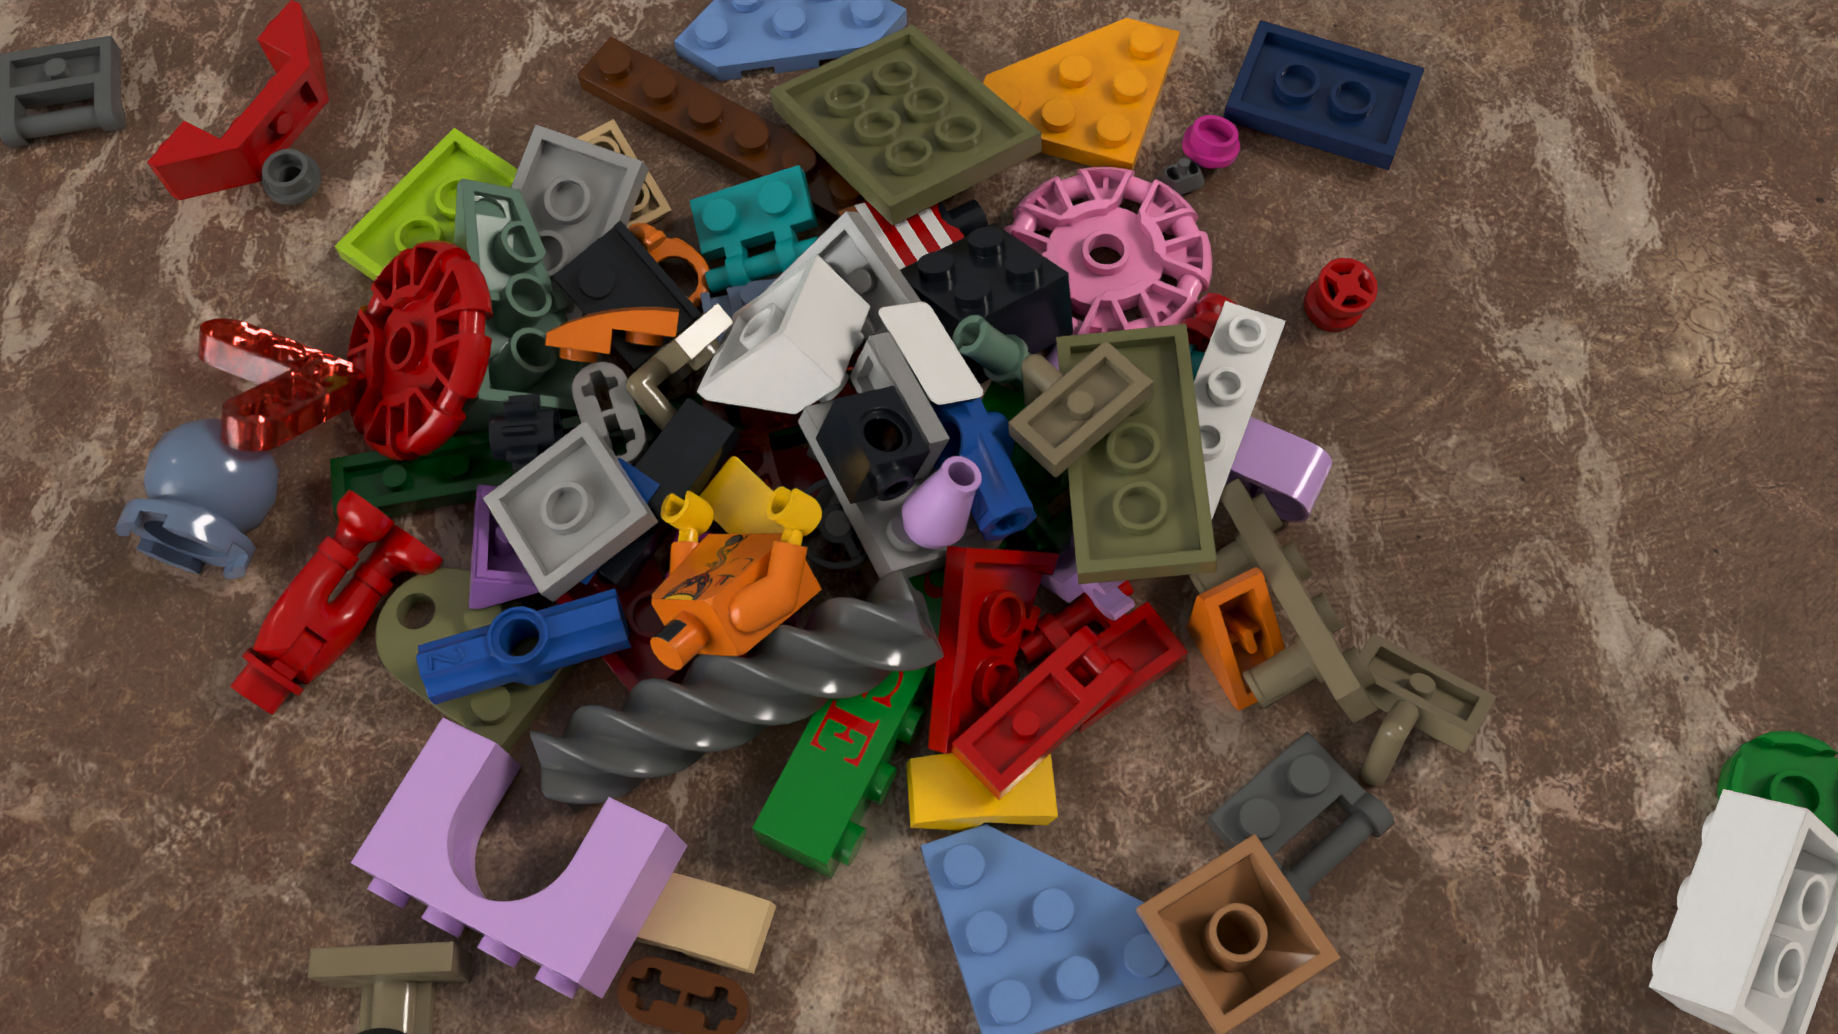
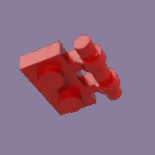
(1136, 638)

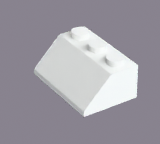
(1754, 919)

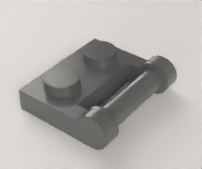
(56, 77)
(1289, 798)

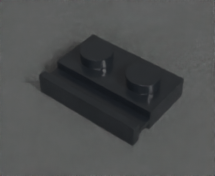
(622, 275)

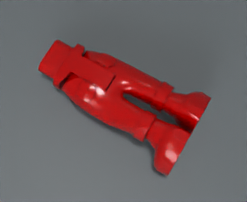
(307, 632)

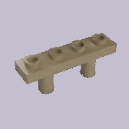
(1315, 649)

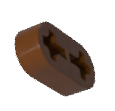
(690, 984)

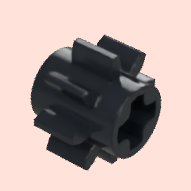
(523, 430)

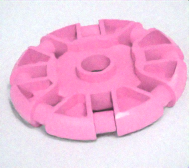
(1109, 289)

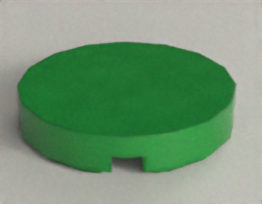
(1786, 770)

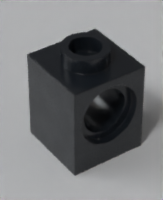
(872, 445)

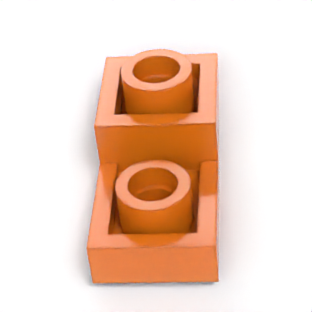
(594, 333)

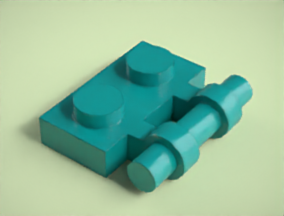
(751, 216)

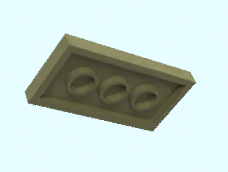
(1144, 485)

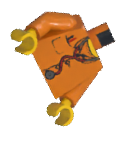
(731, 586)

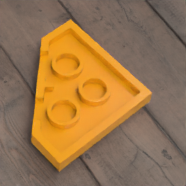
(1092, 92)

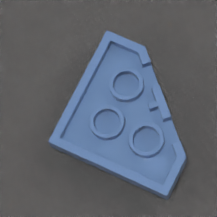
(783, 33)
(1039, 935)

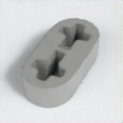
(622, 415)

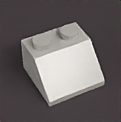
(789, 343)

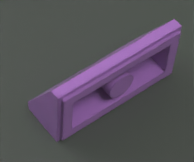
(495, 567)

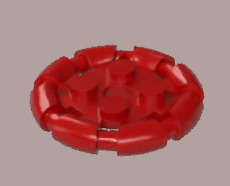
(413, 354)

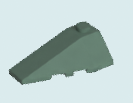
(505, 244)

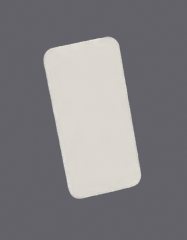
(930, 353)

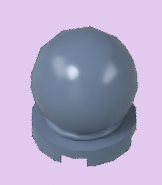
(201, 500)

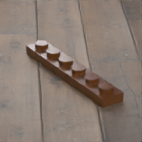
(711, 123)

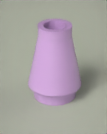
(941, 505)

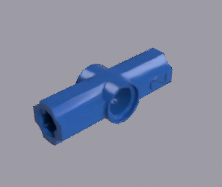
(984, 438)
(484, 656)

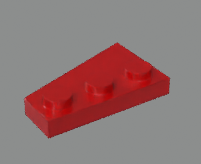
(980, 629)

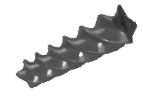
(732, 699)

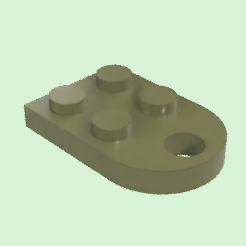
(495, 713)

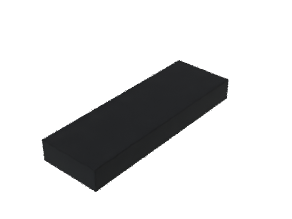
(680, 461)

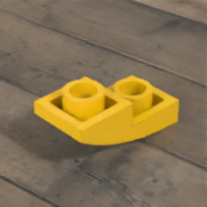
(950, 797)

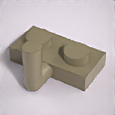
(675, 362)
(1075, 409)
(1419, 697)

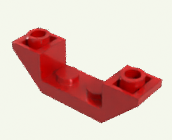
(201, 163)

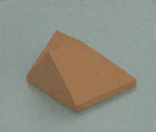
(1237, 935)

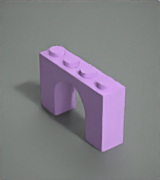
(571, 928)

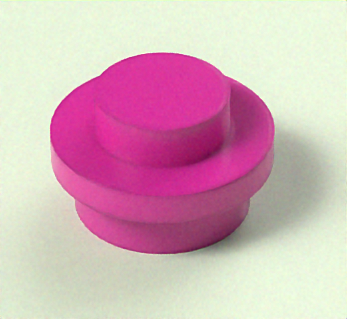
(1211, 142)

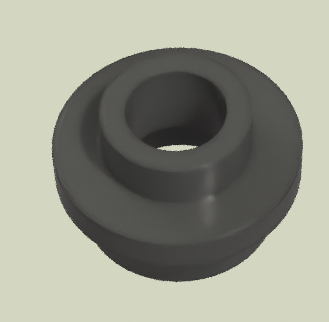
(290, 177)

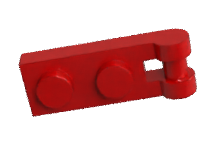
(1040, 713)

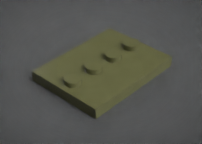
(905, 123)

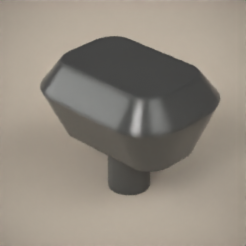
(1182, 176)

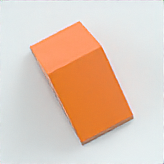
(1236, 631)

